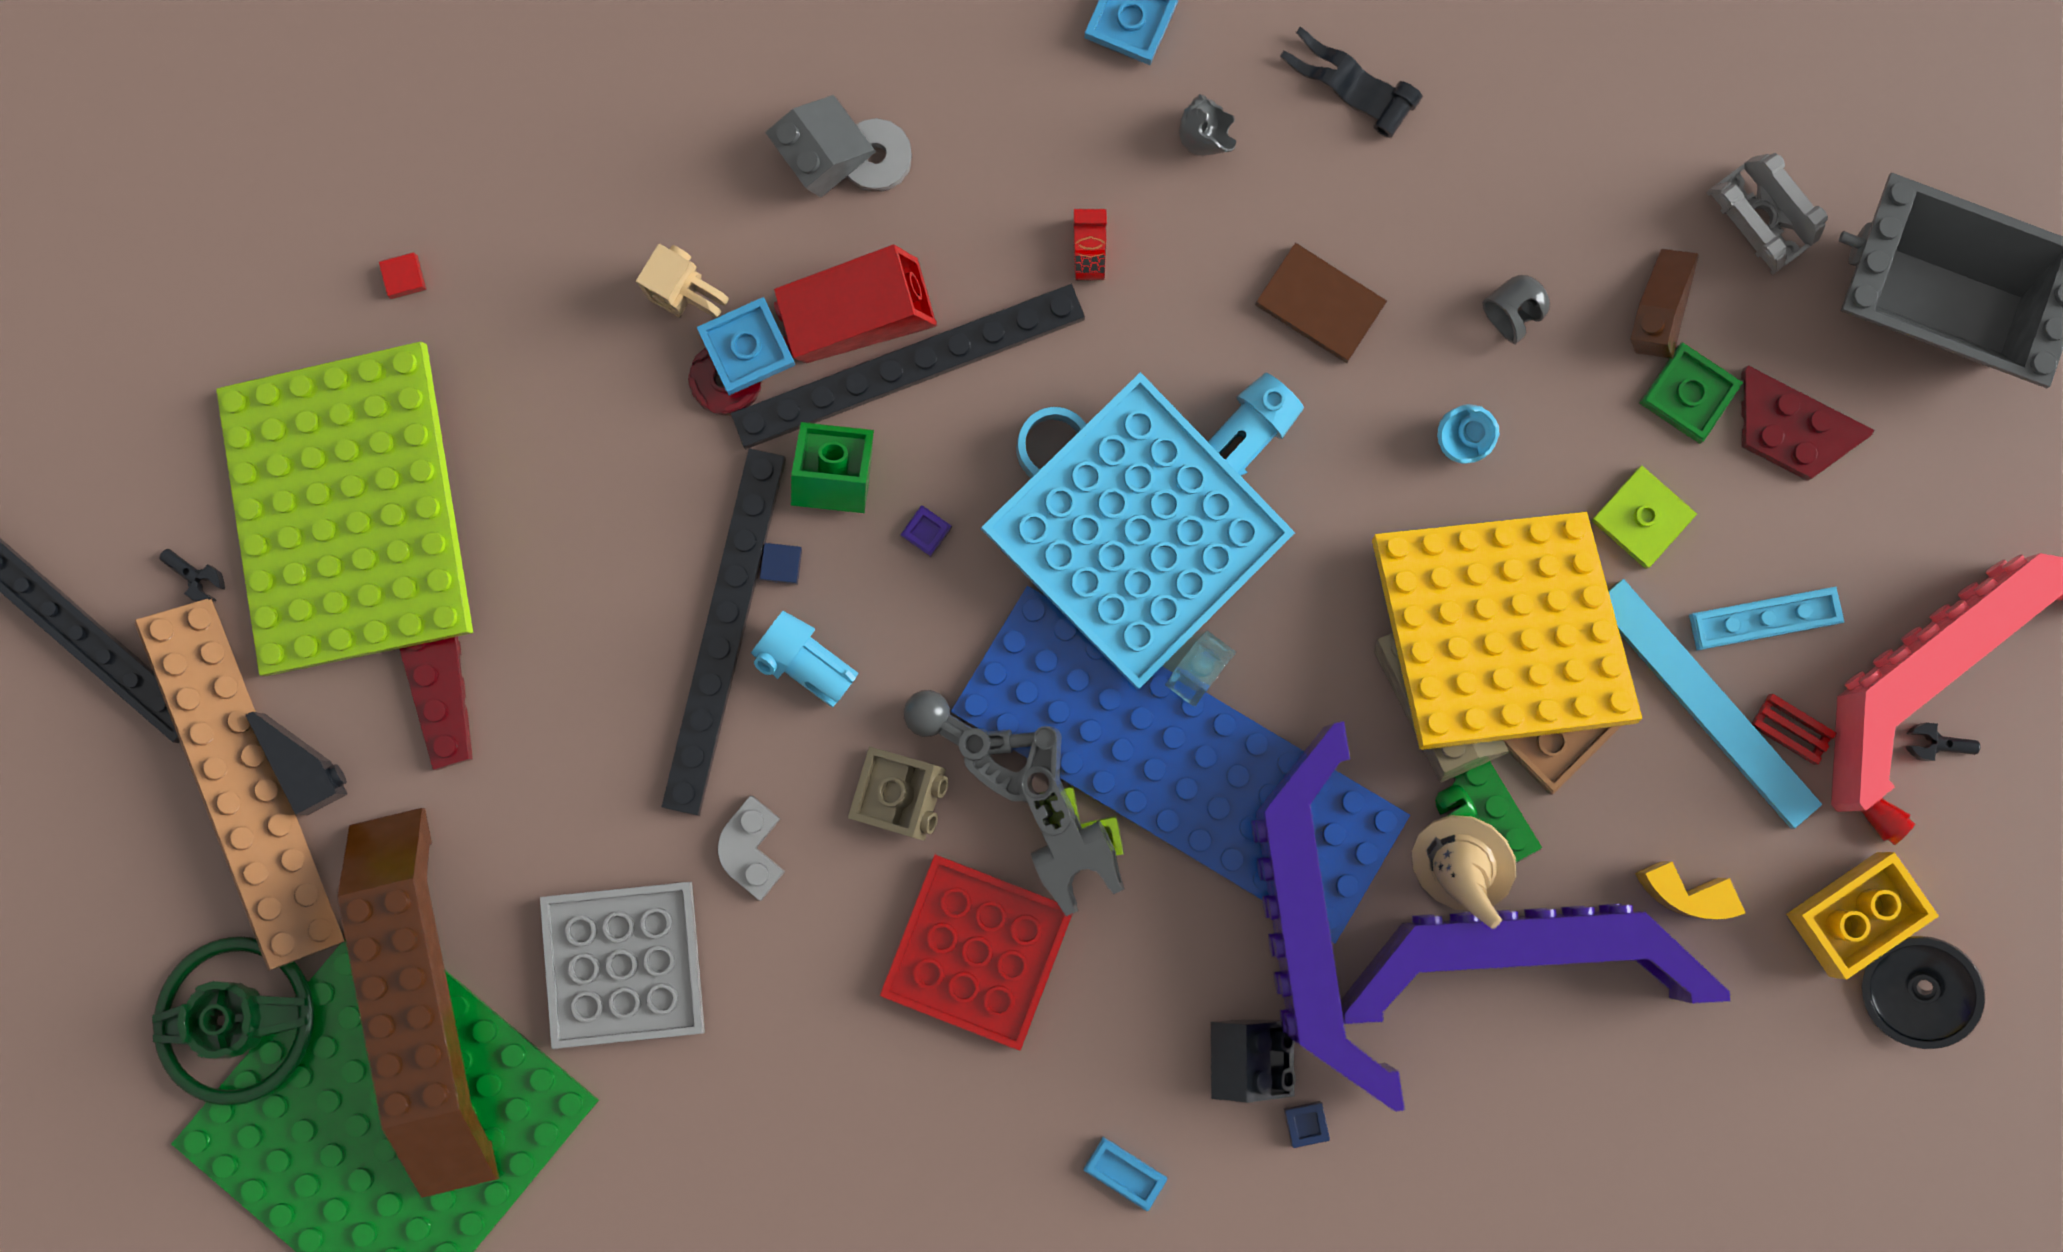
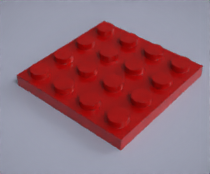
(976, 952)

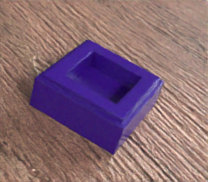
(926, 531)

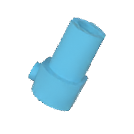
(1265, 412)
(791, 650)

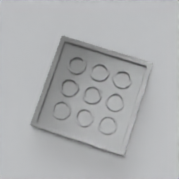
(622, 965)

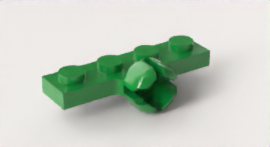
(1486, 798)

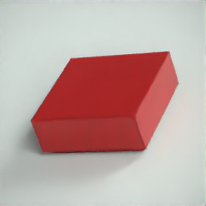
(402, 275)

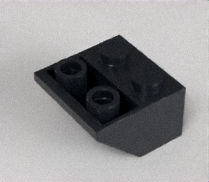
(1251, 1061)

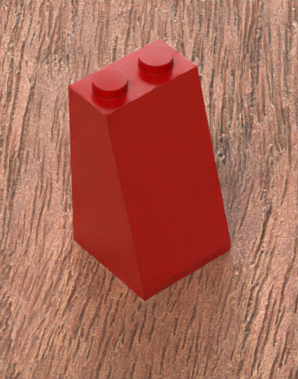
(854, 305)

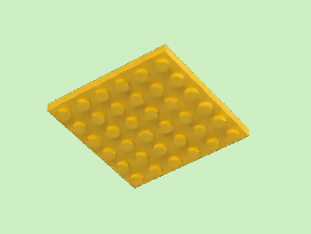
(1505, 630)

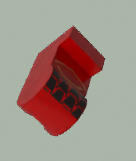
(1089, 243)

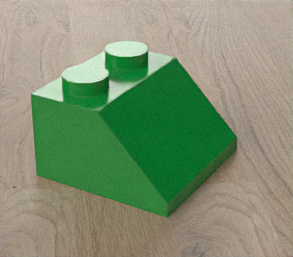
(832, 467)

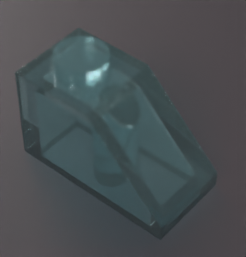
(1200, 668)

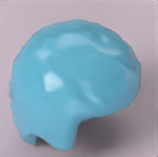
(1467, 433)

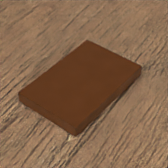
(1321, 302)

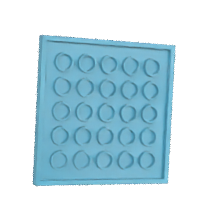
(1138, 531)

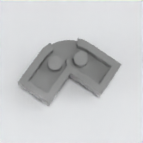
(740, 851)

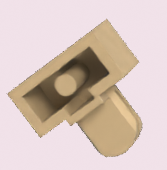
(673, 282)

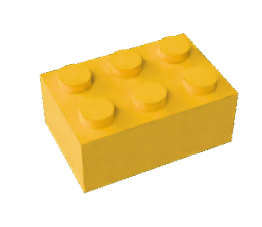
(1862, 915)

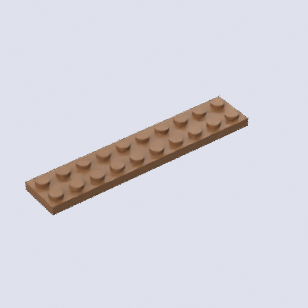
(238, 784)

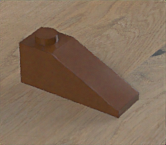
(1664, 304)

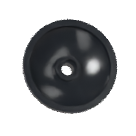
(1919, 1016)

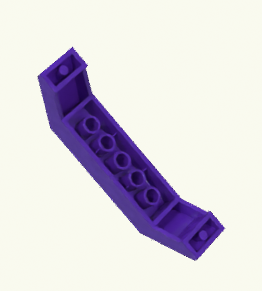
(1301, 920)
(1527, 940)

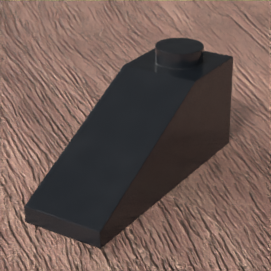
(303, 773)

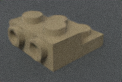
(898, 794)

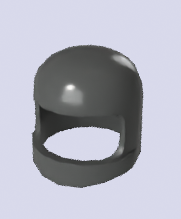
(1504, 302)

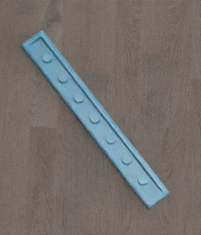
(1711, 707)

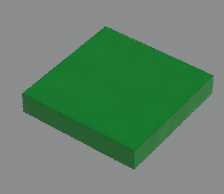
(1691, 393)

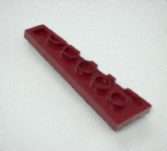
(439, 700)

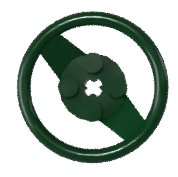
(246, 1021)

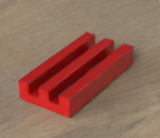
(1821, 745)

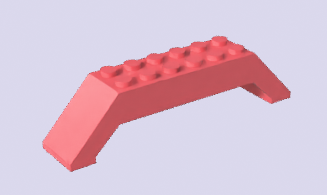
(1927, 665)

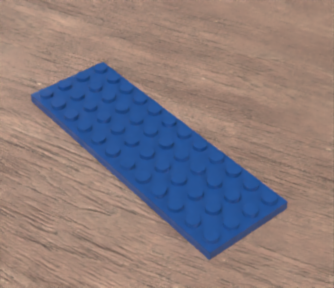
(1167, 764)

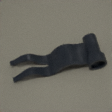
(1356, 87)

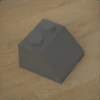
(820, 143)

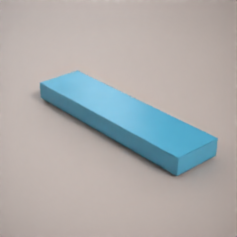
(1766, 618)

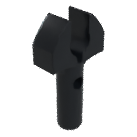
(193, 575)
(1939, 743)

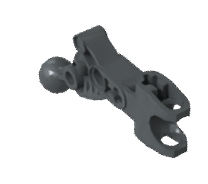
(1068, 846)

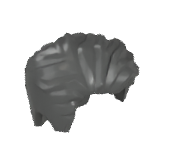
(1206, 128)

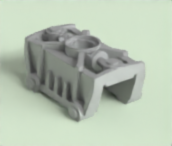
(1780, 199)

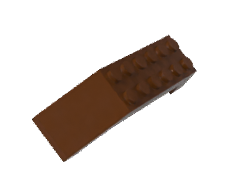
(409, 1006)

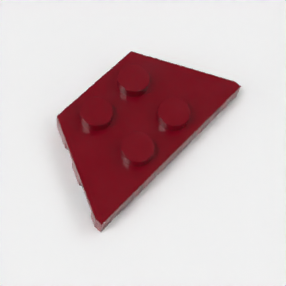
(1794, 427)

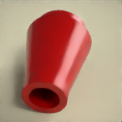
(1889, 821)

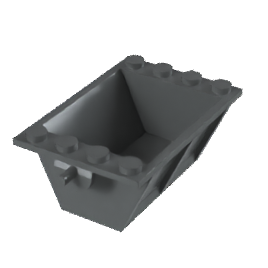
(1960, 279)

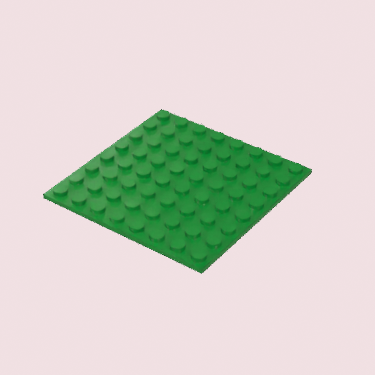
(315, 1147)

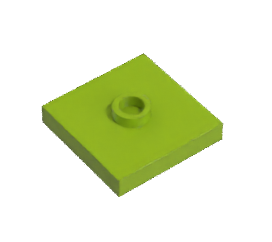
(1644, 517)

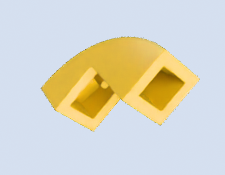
(1708, 901)

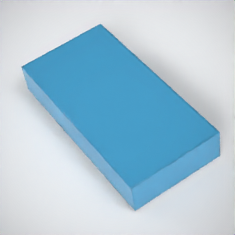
(1125, 1173)

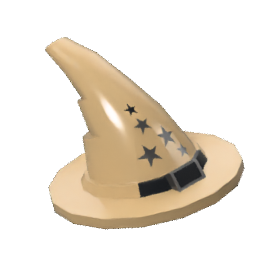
(1465, 865)

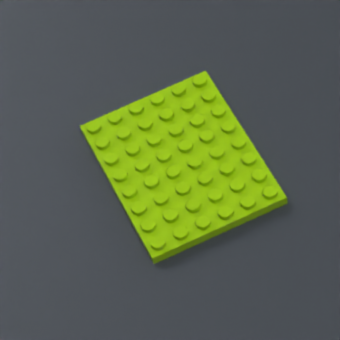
(344, 510)

